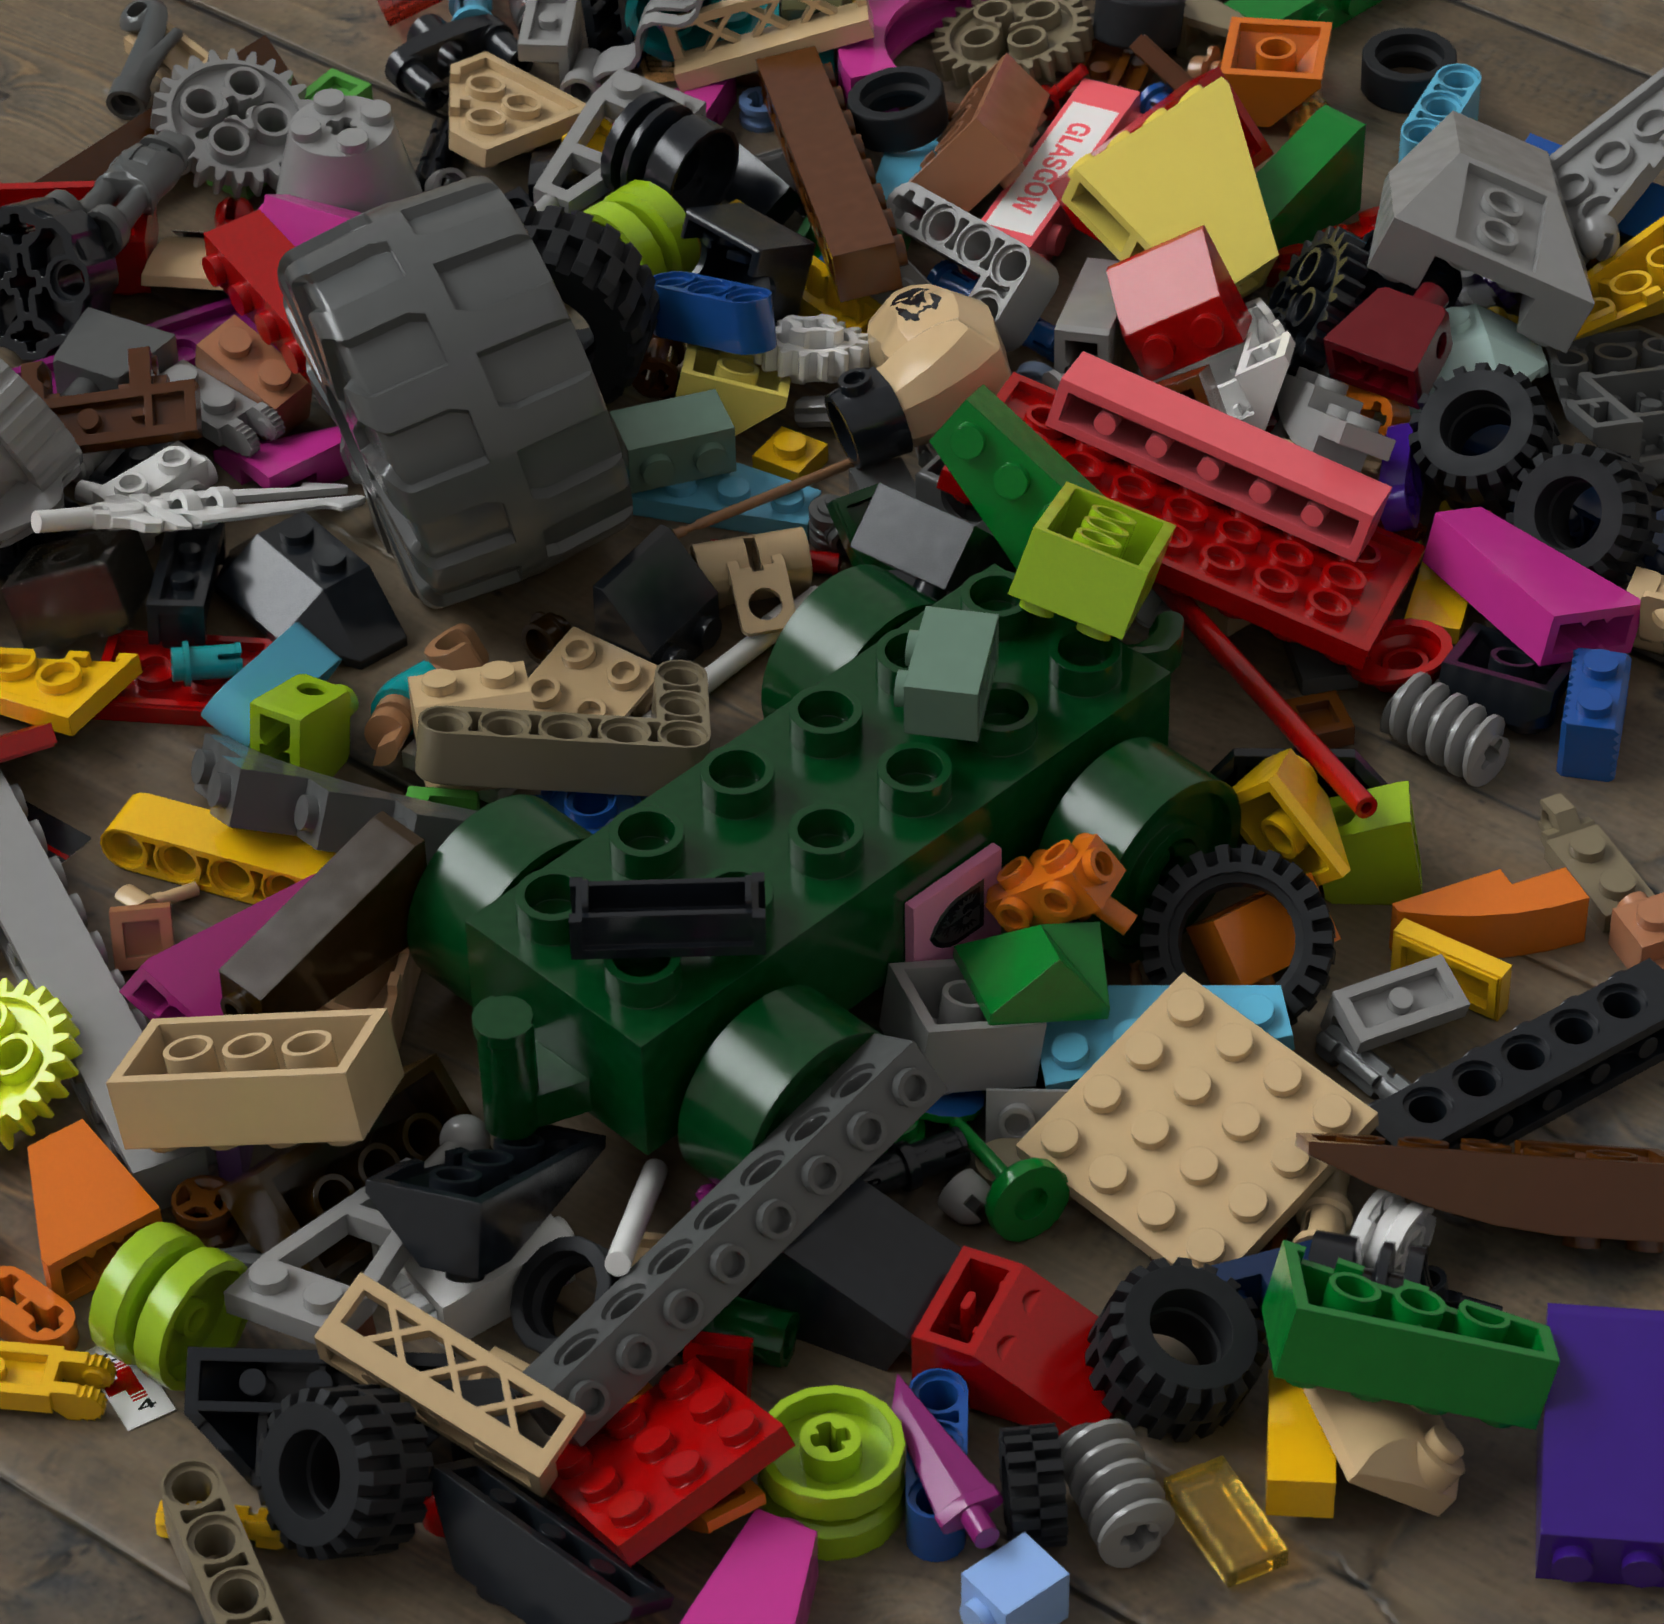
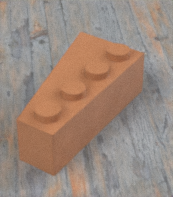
(986, 137)

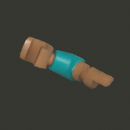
(391, 708)

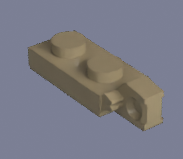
(1588, 857)

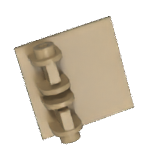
(592, 678)

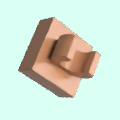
(140, 933)

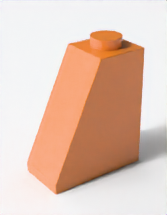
(83, 1207)

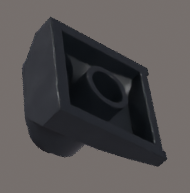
(1504, 679)

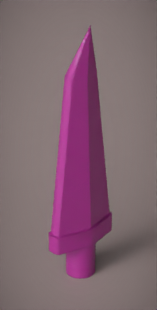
(950, 1479)

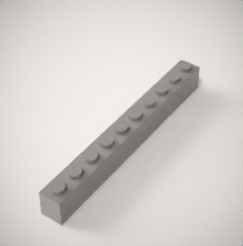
(50, 946)

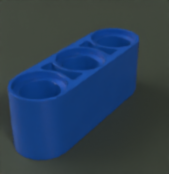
(715, 313)
(948, 1400)

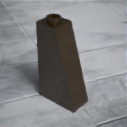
(333, 928)

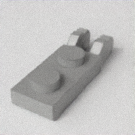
(229, 415)

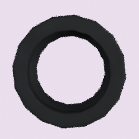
(1398, 49)
(893, 89)
(543, 1280)

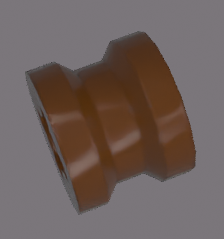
(203, 1211)

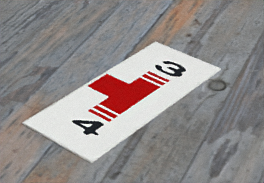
(134, 1394)

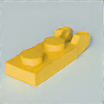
(34, 1376)

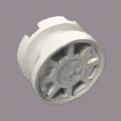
(1395, 1222)

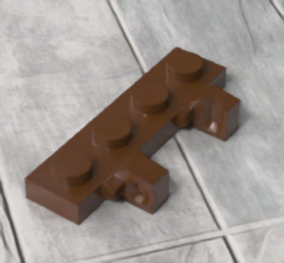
(134, 415)

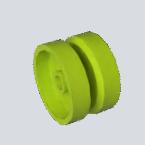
(651, 223)
(162, 1298)
(841, 1472)

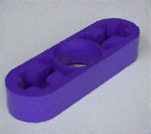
(1406, 480)

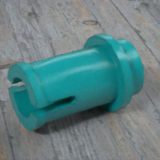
(205, 662)

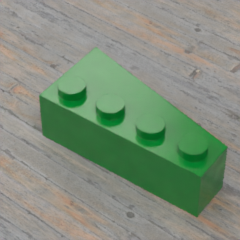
(1003, 468)

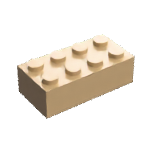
(256, 1080)

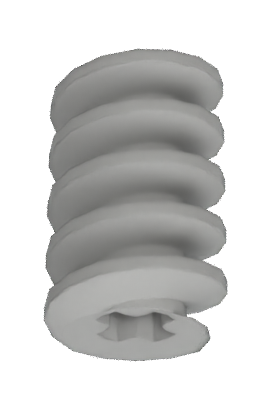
(1447, 729)
(1115, 1491)

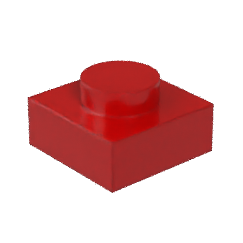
(726, 1355)

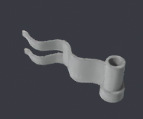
(593, 65)

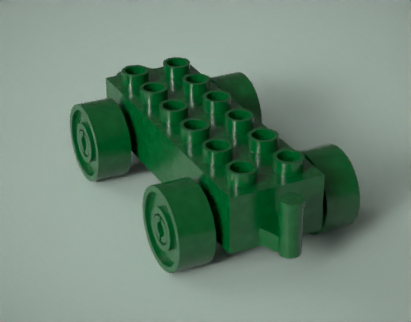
(847, 832)

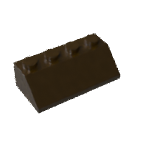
(311, 1178)

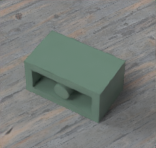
(675, 440)
(948, 673)

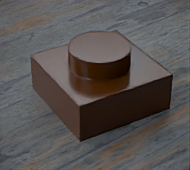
(1326, 717)

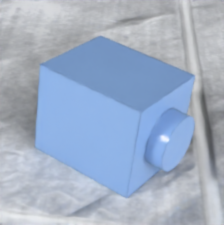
(1015, 1587)

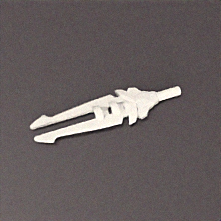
(192, 509)

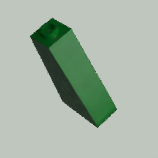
(1314, 177)

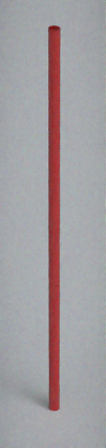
(1271, 703)

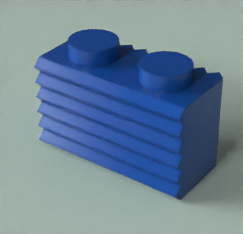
(1594, 714)

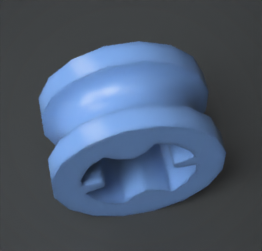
(753, 111)

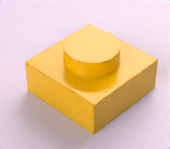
(790, 454)

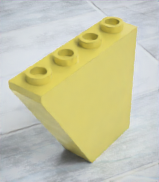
(1175, 176)

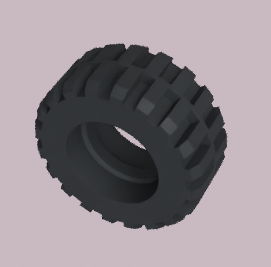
(604, 285)

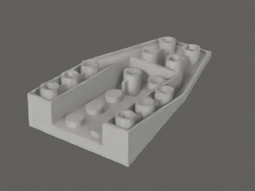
(1490, 211)

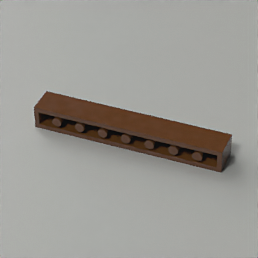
(832, 174)

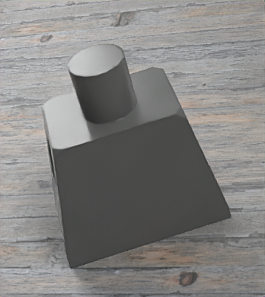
(97, 352)

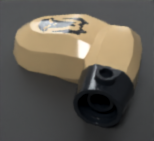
(924, 362)

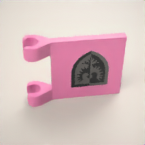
(953, 909)

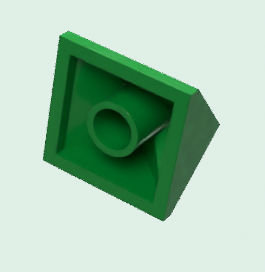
(1038, 974)

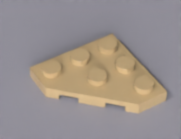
(503, 110)

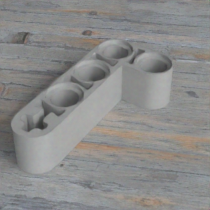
(1011, 275)

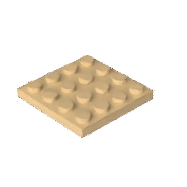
(1194, 1130)

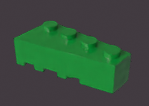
(1404, 1344)

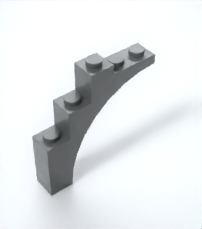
(323, 811)

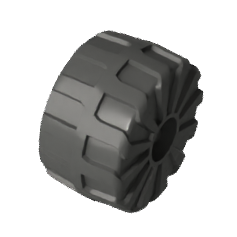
(457, 390)

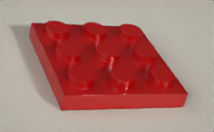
(666, 1460)

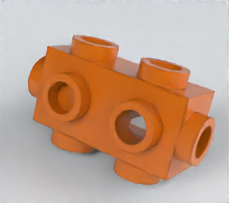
(1060, 886)

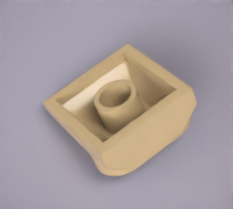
(1391, 1448)

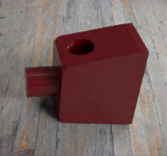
(1393, 343)

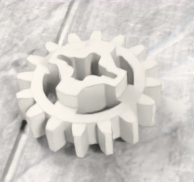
(815, 349)

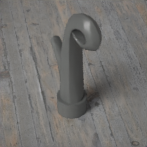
(131, 89)

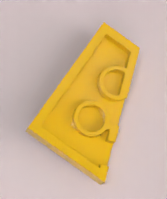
(61, 690)

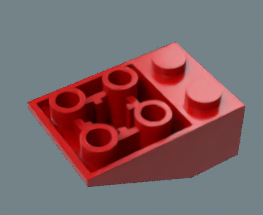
(1011, 1342)

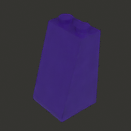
(1602, 1449)

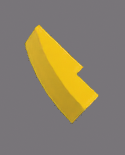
(1297, 1456)

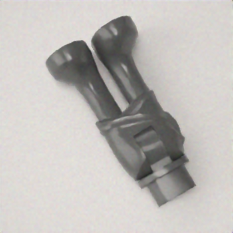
(132, 186)

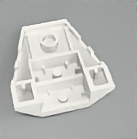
(1252, 371)

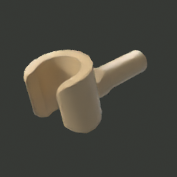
(132, 895)

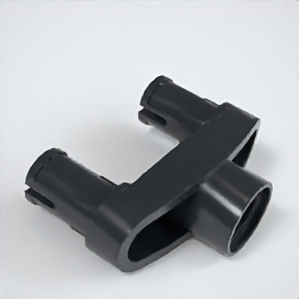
(435, 44)

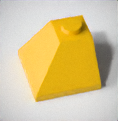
(1292, 816)

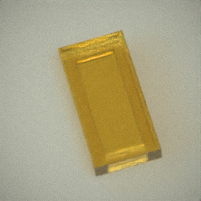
(1225, 1521)

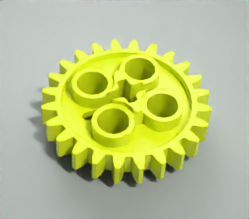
(33, 1056)

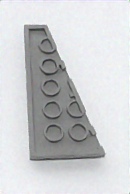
(1614, 156)

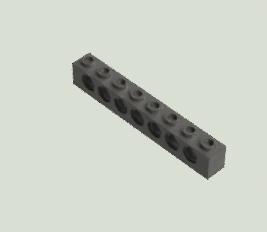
(735, 1232)

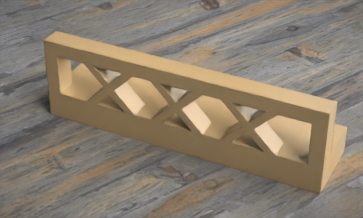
(738, 53)
(439, 1407)

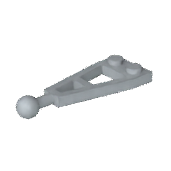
(606, 101)
(298, 1301)

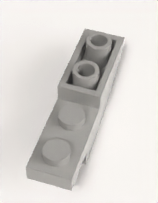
(1328, 421)

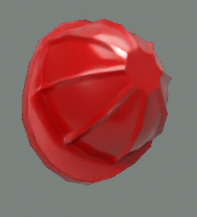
(1403, 651)

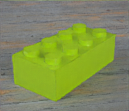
(1091, 562)

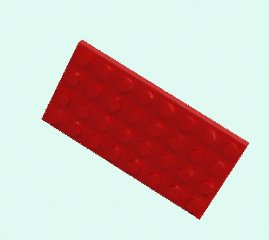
(1236, 559)

